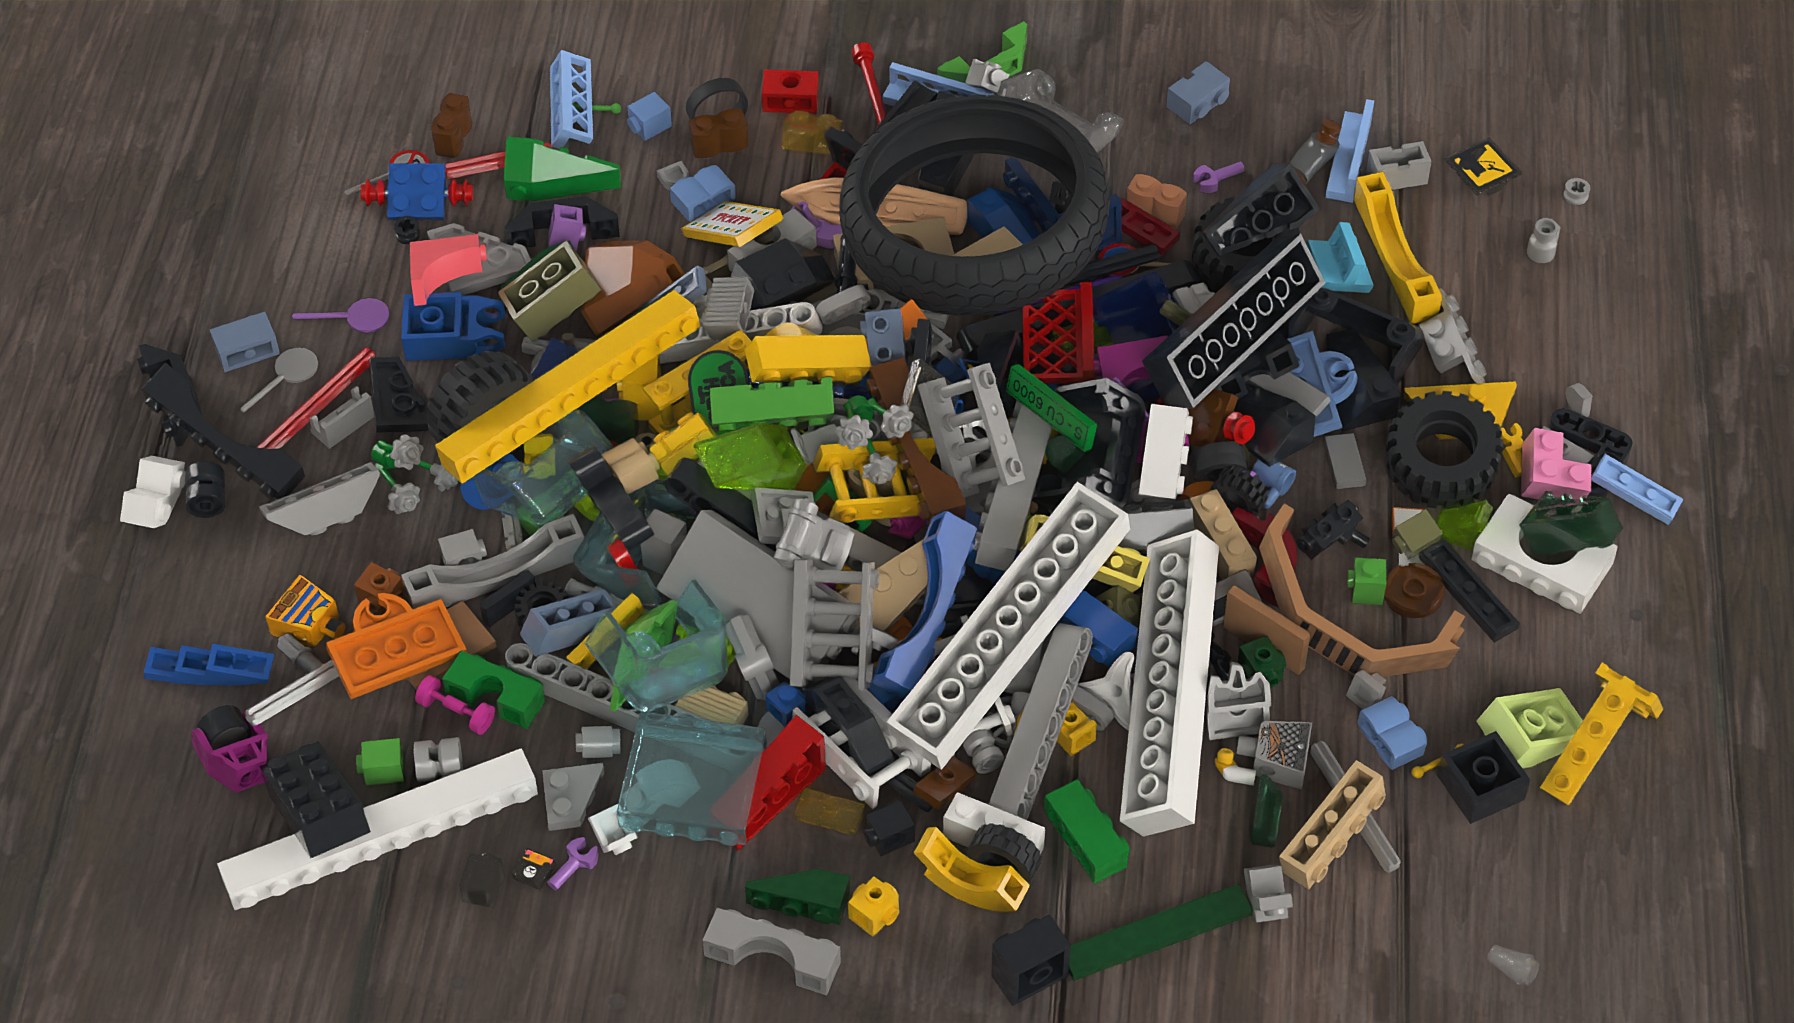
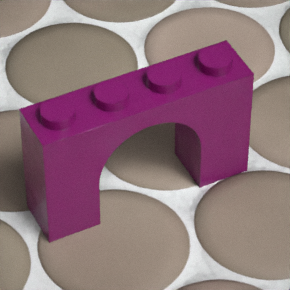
(1126, 363)

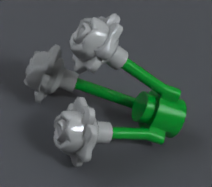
(856, 433)
(405, 454)

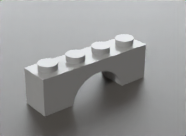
(735, 936)

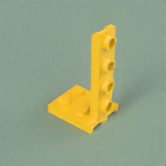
(1597, 730)

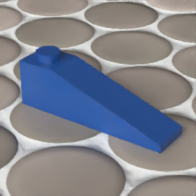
(998, 208)

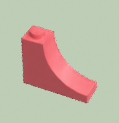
(443, 260)

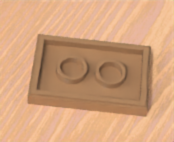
(1253, 620)
(473, 634)

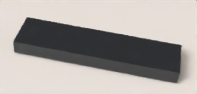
(1469, 590)

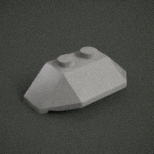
(324, 503)

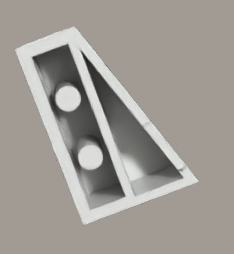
(1165, 452)

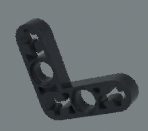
(1595, 445)

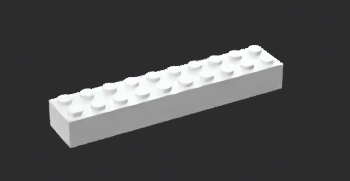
(1008, 625)
(1170, 684)

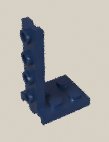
(1043, 211)

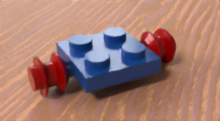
(416, 191)

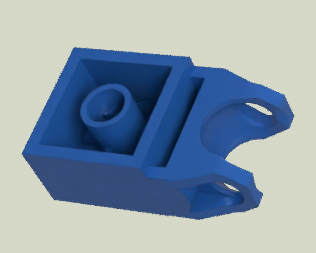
(449, 326)

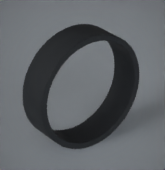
(712, 87)

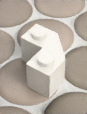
(155, 492)

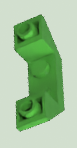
(1010, 59)

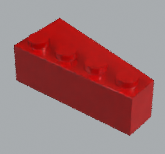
(784, 771)

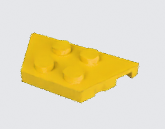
(1493, 396)

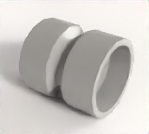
(426, 754)

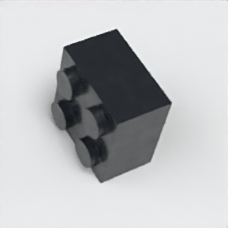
(1483, 777)
(1030, 959)

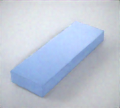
(1636, 489)

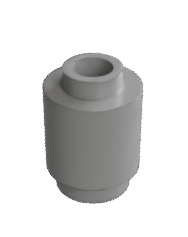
(598, 741)

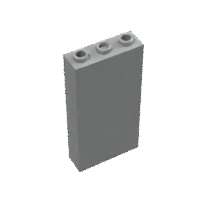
(748, 580)

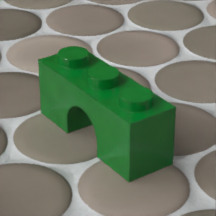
(474, 676)

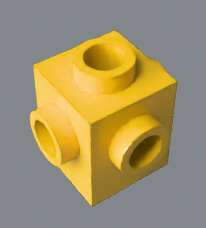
(874, 906)

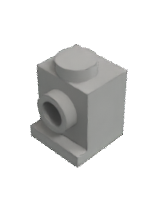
(986, 75)

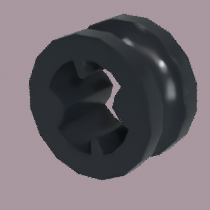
(407, 223)

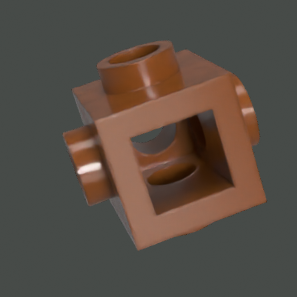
(378, 580)

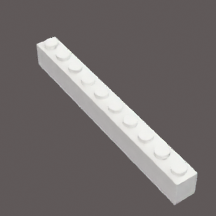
(392, 824)

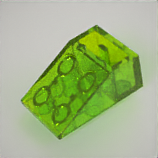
(752, 458)

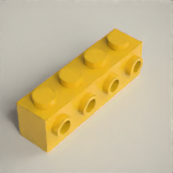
(808, 358)

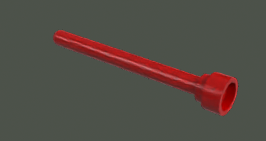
(863, 57)

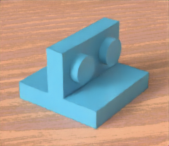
(1341, 261)

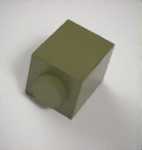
(1416, 534)

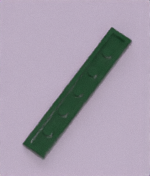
(1158, 931)

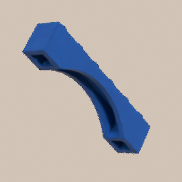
(946, 549)

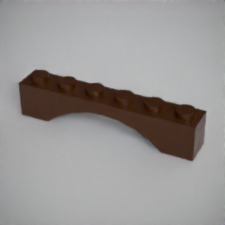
(934, 488)

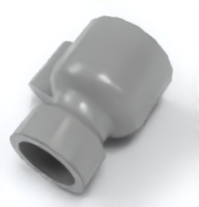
(1543, 241)

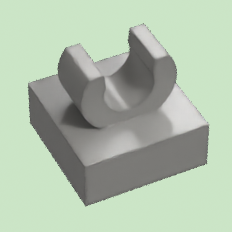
(1366, 689)

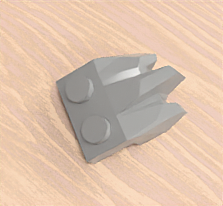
(1236, 704)

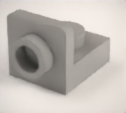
(880, 639)

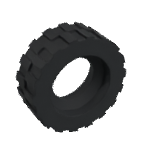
(1005, 846)

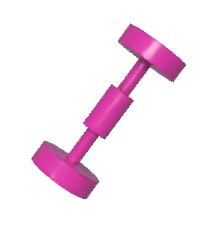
(429, 691)

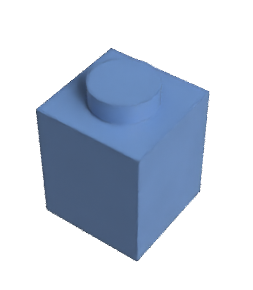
(649, 116)

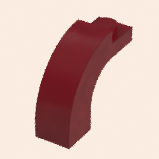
(1254, 532)

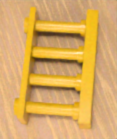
(675, 385)
(837, 458)

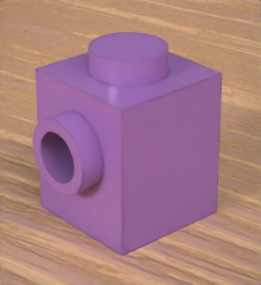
(566, 225)

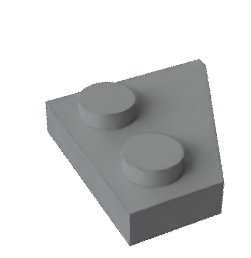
(570, 793)

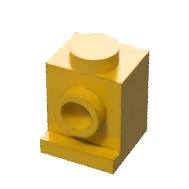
(1076, 731)

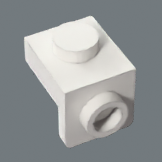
(609, 833)

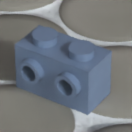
(884, 335)

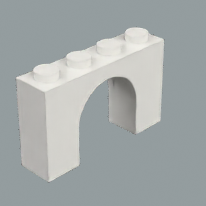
(1566, 583)

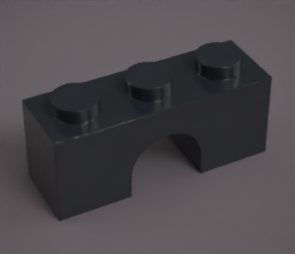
(1271, 358)

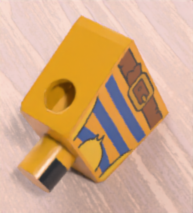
(305, 614)

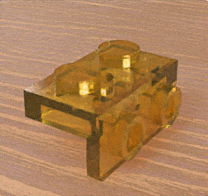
(807, 132)

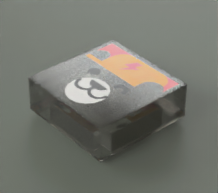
(533, 869)

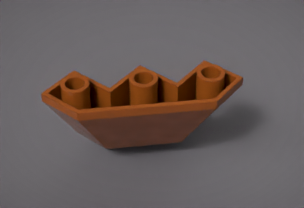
(629, 278)

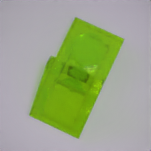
(1464, 523)

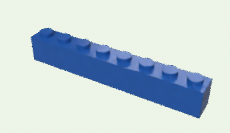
(1110, 631)

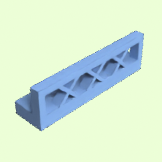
(898, 87)
(564, 94)
(1350, 154)

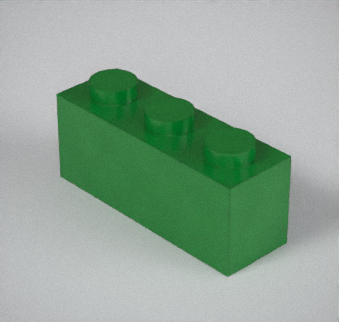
(1086, 831)

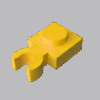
(1513, 451)

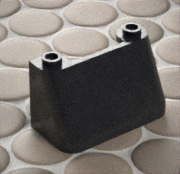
(1112, 460)

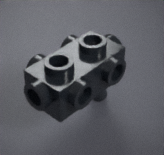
(1337, 525)

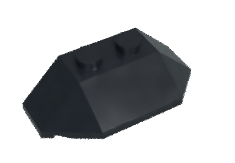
(783, 273)

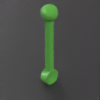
(615, 108)

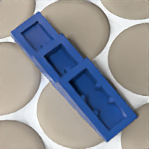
(209, 667)

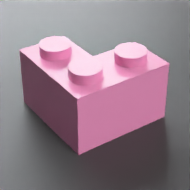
(1547, 471)

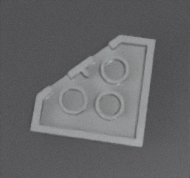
(501, 263)

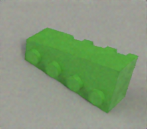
(772, 404)

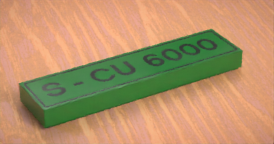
(1051, 407)

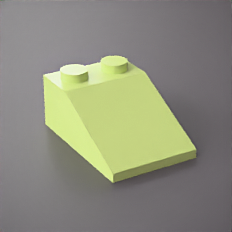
(1532, 724)

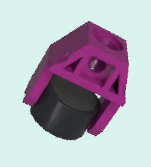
(225, 737)

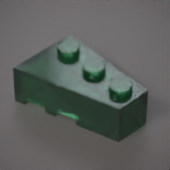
(1570, 524)

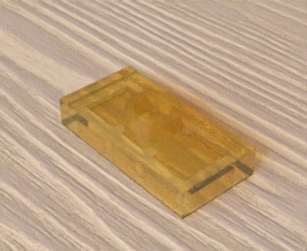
(829, 811)

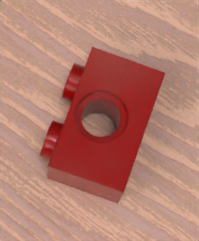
(790, 91)

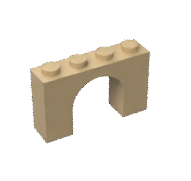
(925, 234)

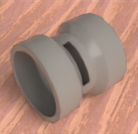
(984, 752)

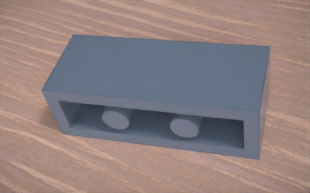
(565, 621)

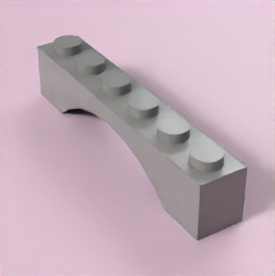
(543, 551)

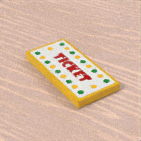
(732, 223)

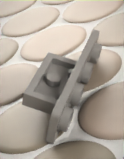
(1448, 340)

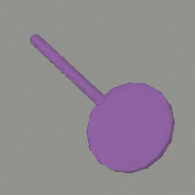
(363, 316)

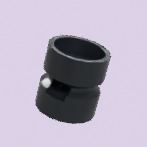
(205, 489)

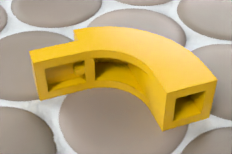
(967, 880)

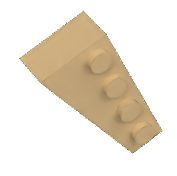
(899, 587)

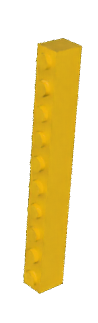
(567, 386)

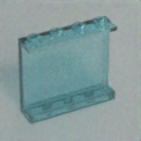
(691, 778)

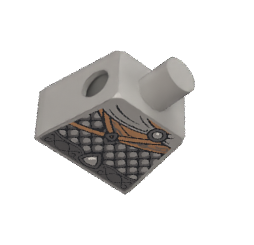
(1279, 751)

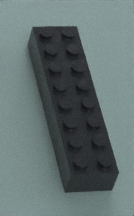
(1234, 322)

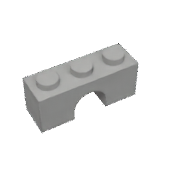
(792, 227)

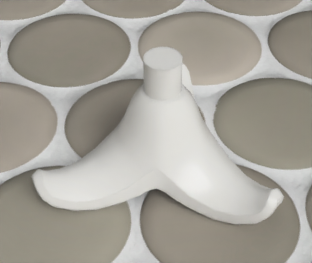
(1115, 688)

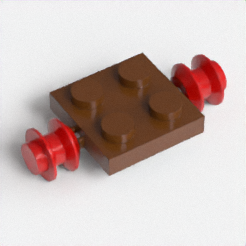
(1215, 420)

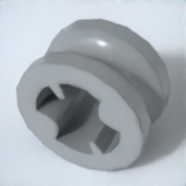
(1575, 197)

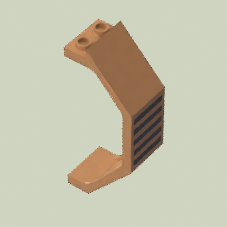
(1333, 641)

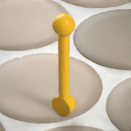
(1417, 771)

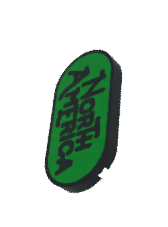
(711, 371)

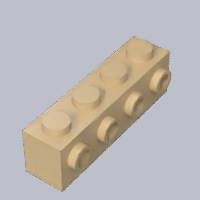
(1332, 825)

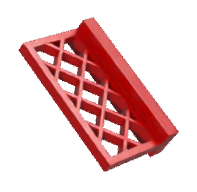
(1083, 342)

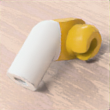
(1231, 771)

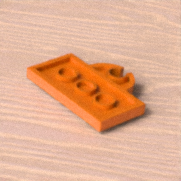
(393, 644)

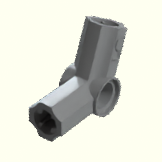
(752, 656)

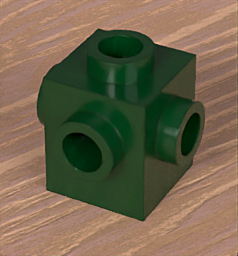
(1264, 658)

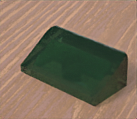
(1266, 813)

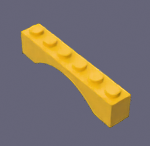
(1411, 282)

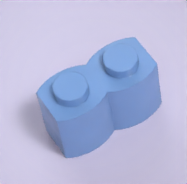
(702, 192)
(1392, 733)

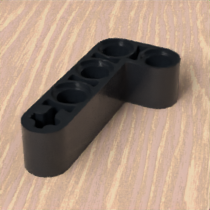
(611, 498)

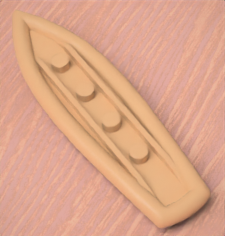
(899, 206)

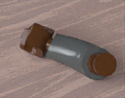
(1317, 150)

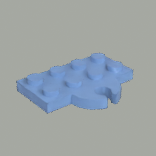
(1319, 371)

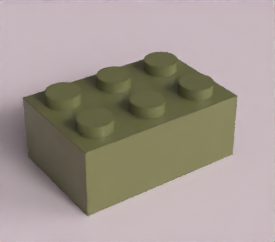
(549, 291)

